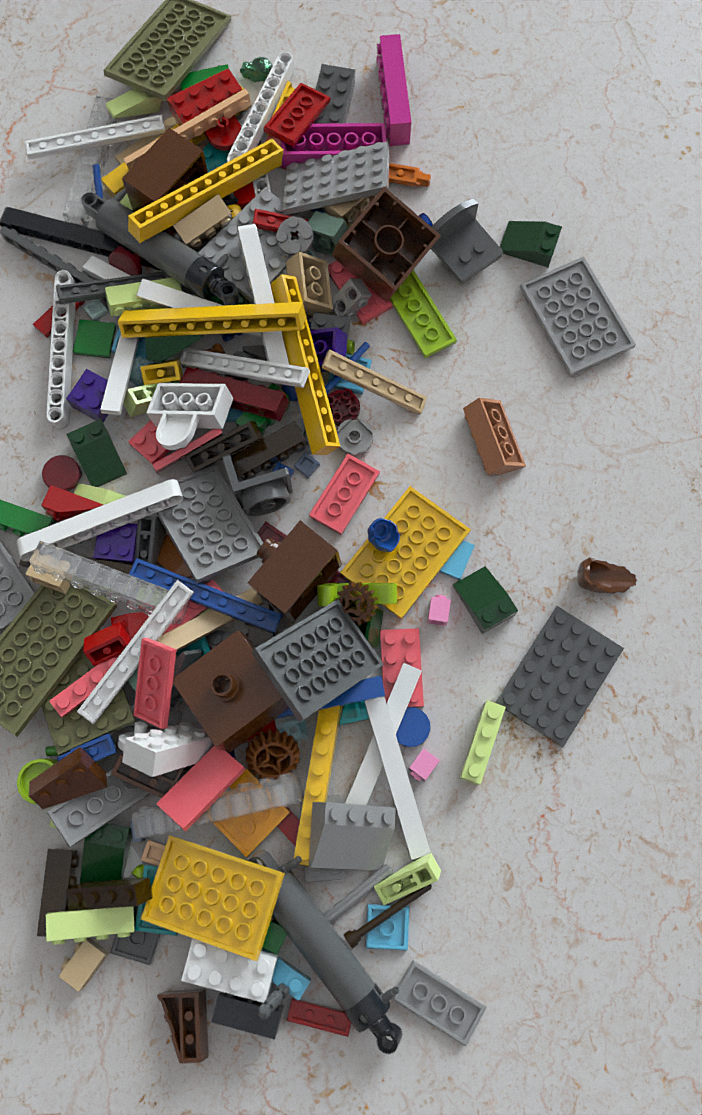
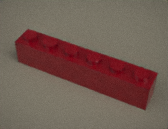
(246, 396)

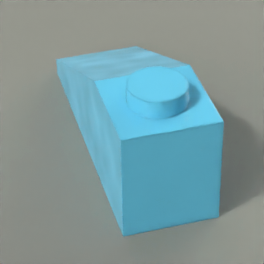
(290, 976)

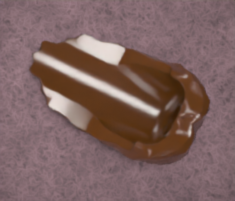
(604, 577)

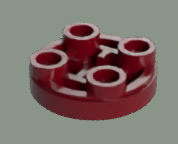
(125, 261)
(344, 405)
(61, 472)

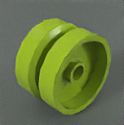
(29, 772)

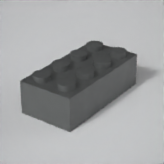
(339, 86)

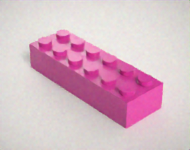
(394, 90)
(332, 139)

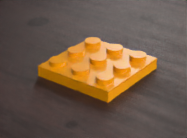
(251, 830)

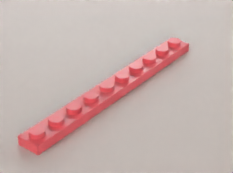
(80, 690)

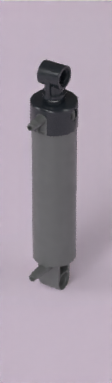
(163, 250)
(331, 958)

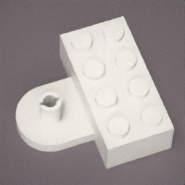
(183, 407)
(163, 748)
(229, 972)

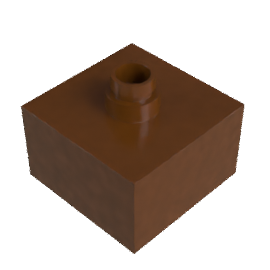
(163, 169)
(385, 244)
(294, 570)
(230, 692)

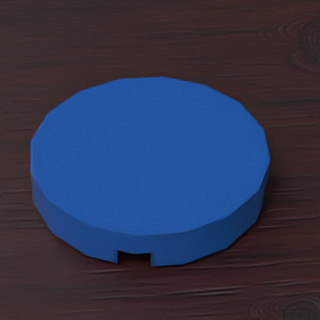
(413, 728)

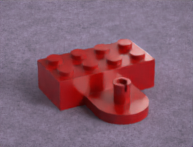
(203, 96)

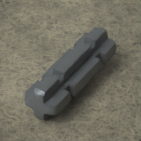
(273, 1001)

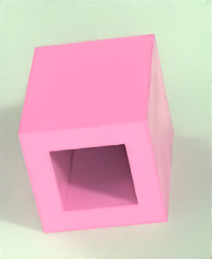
(439, 610)
(423, 765)

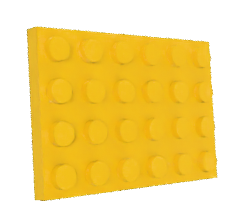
(424, 547)
(213, 897)

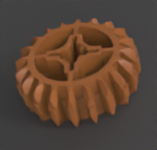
(276, 745)

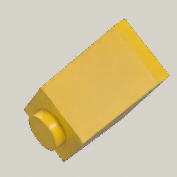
(162, 372)

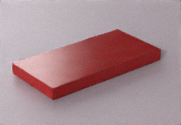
(297, 114)

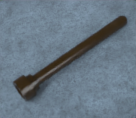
(354, 936)

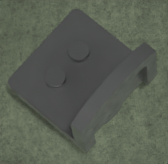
(464, 243)
(262, 493)

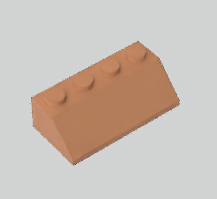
(493, 436)

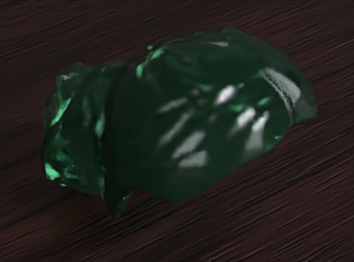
(257, 69)

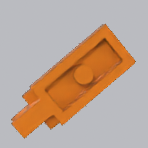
(408, 175)

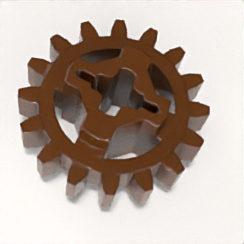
(365, 606)

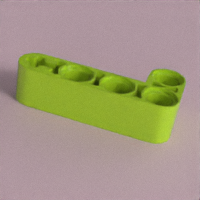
(384, 592)

